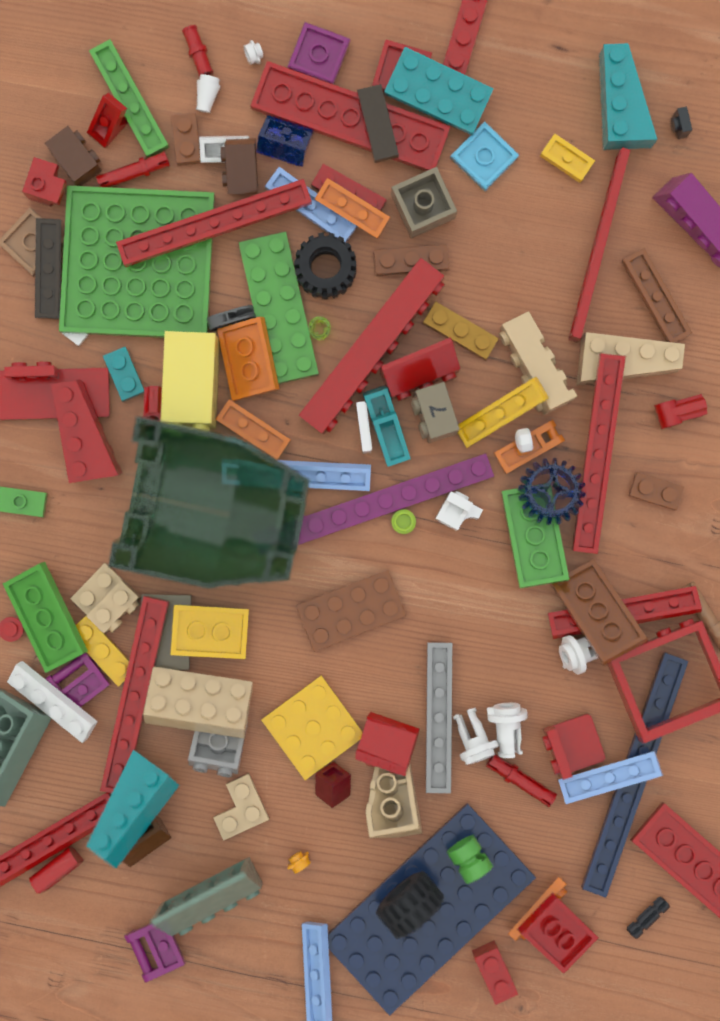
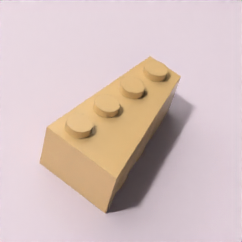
(642, 356)
(536, 361)

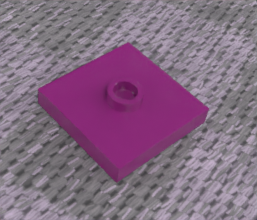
(319, 53)

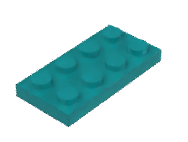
(438, 91)

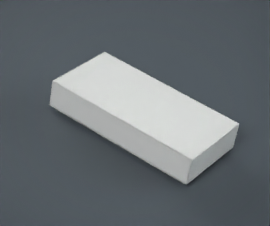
(364, 427)

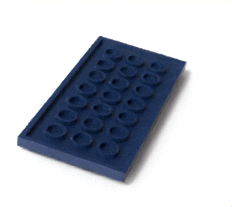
(398, 967)

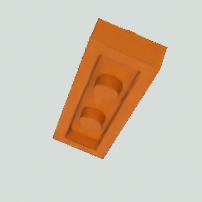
(352, 208)
(253, 429)
(557, 888)

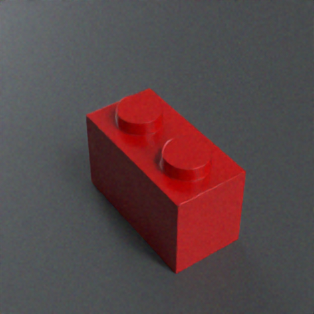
(494, 972)

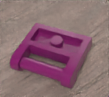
(86, 685)
(163, 948)

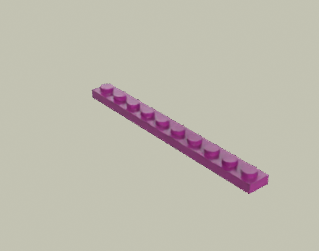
(395, 498)

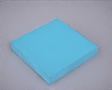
(484, 156)

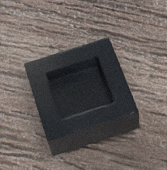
(681, 123)

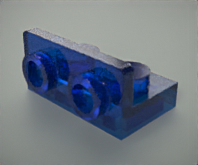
(284, 140)

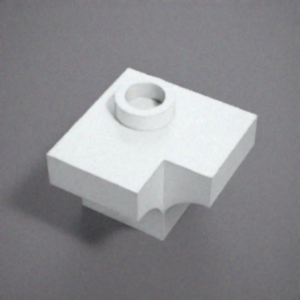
(457, 509)

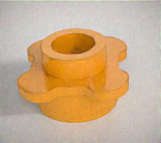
(299, 861)

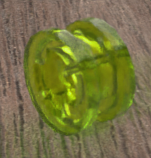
(317, 336)

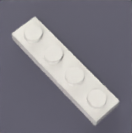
(52, 701)

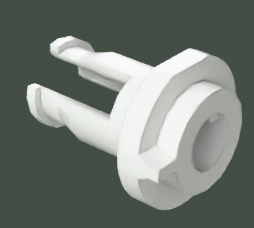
(576, 654)
(508, 727)
(478, 747)

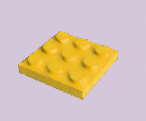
(313, 727)

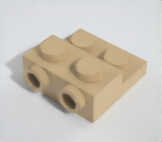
(106, 599)

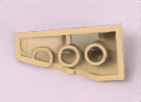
(392, 805)

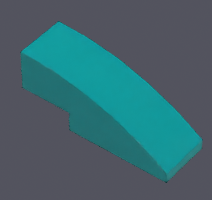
(386, 425)

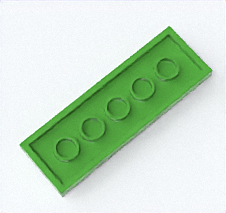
(278, 300)

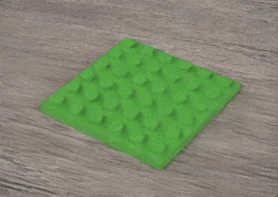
(138, 299)

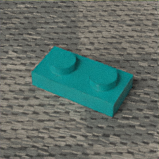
(124, 374)

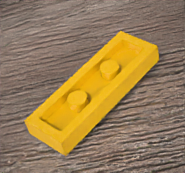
(103, 651)

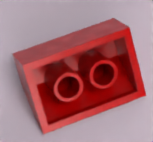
(420, 369)

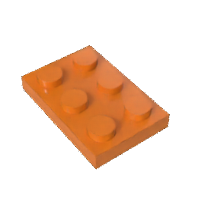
(248, 358)

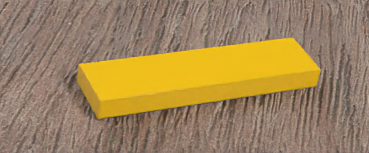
(502, 412)

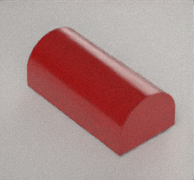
(55, 870)

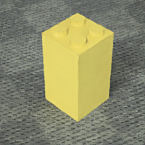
(190, 379)

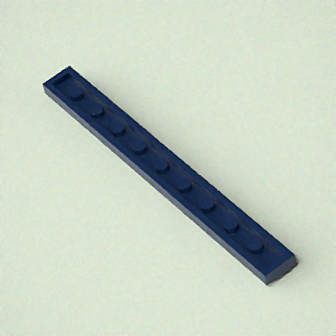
(626, 799)

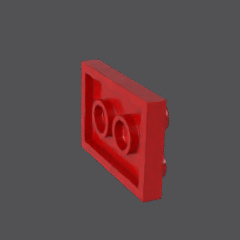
(557, 933)

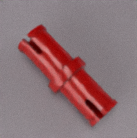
(197, 50)

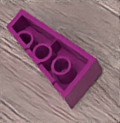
(694, 211)

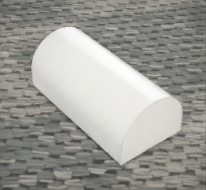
(211, 146)

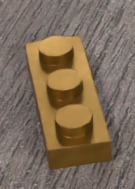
(460, 330)

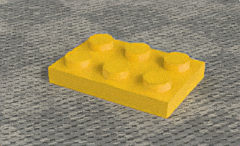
(209, 631)

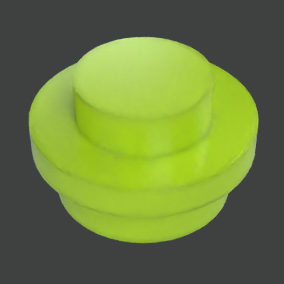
(403, 521)

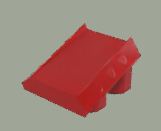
(387, 744)

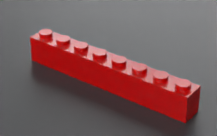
(372, 345)

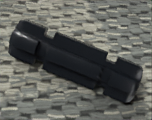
(648, 917)

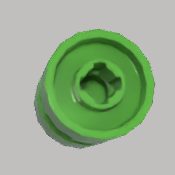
(468, 856)

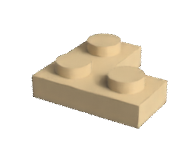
(247, 811)

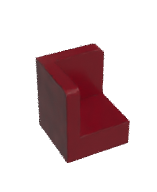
(332, 784)

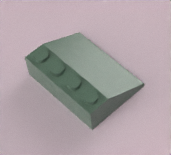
(20, 733)
(207, 898)

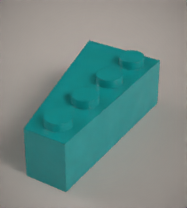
(623, 103)
(130, 809)

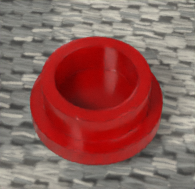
(11, 629)

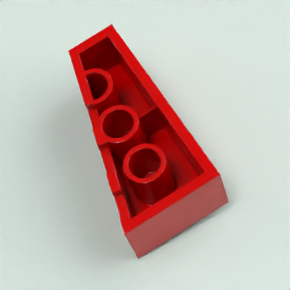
(82, 435)

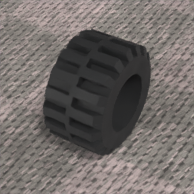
(320, 246)
(410, 905)

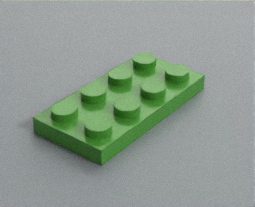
(534, 545)
(45, 617)

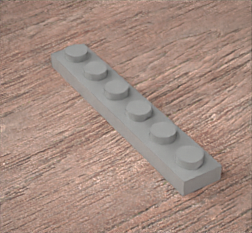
(439, 717)

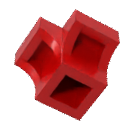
(43, 184)

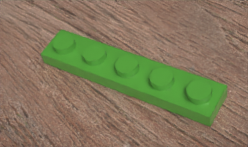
(126, 93)

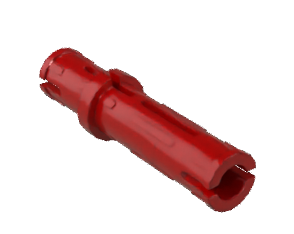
(134, 170)
(512, 774)

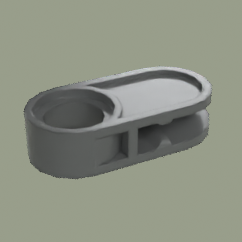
(230, 317)

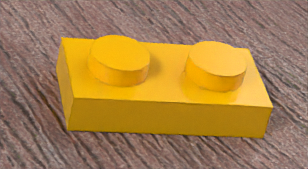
(567, 158)

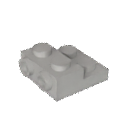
(216, 753)

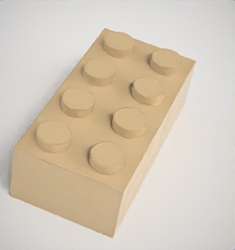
(198, 702)

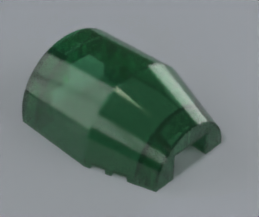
(209, 509)

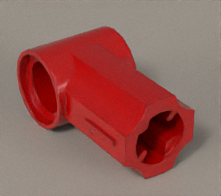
(152, 402)
(674, 412)

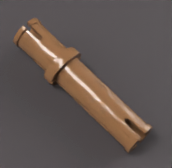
(708, 618)

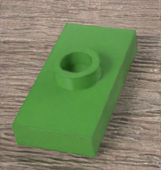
(23, 502)

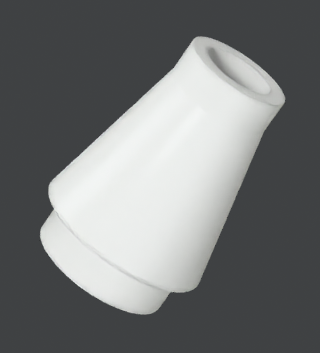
(207, 90)

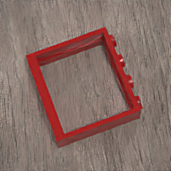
(684, 719)

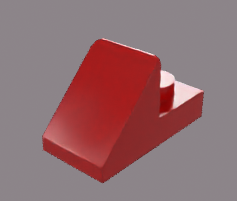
(107, 120)

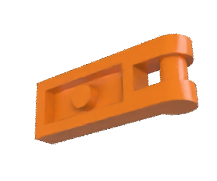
(511, 458)

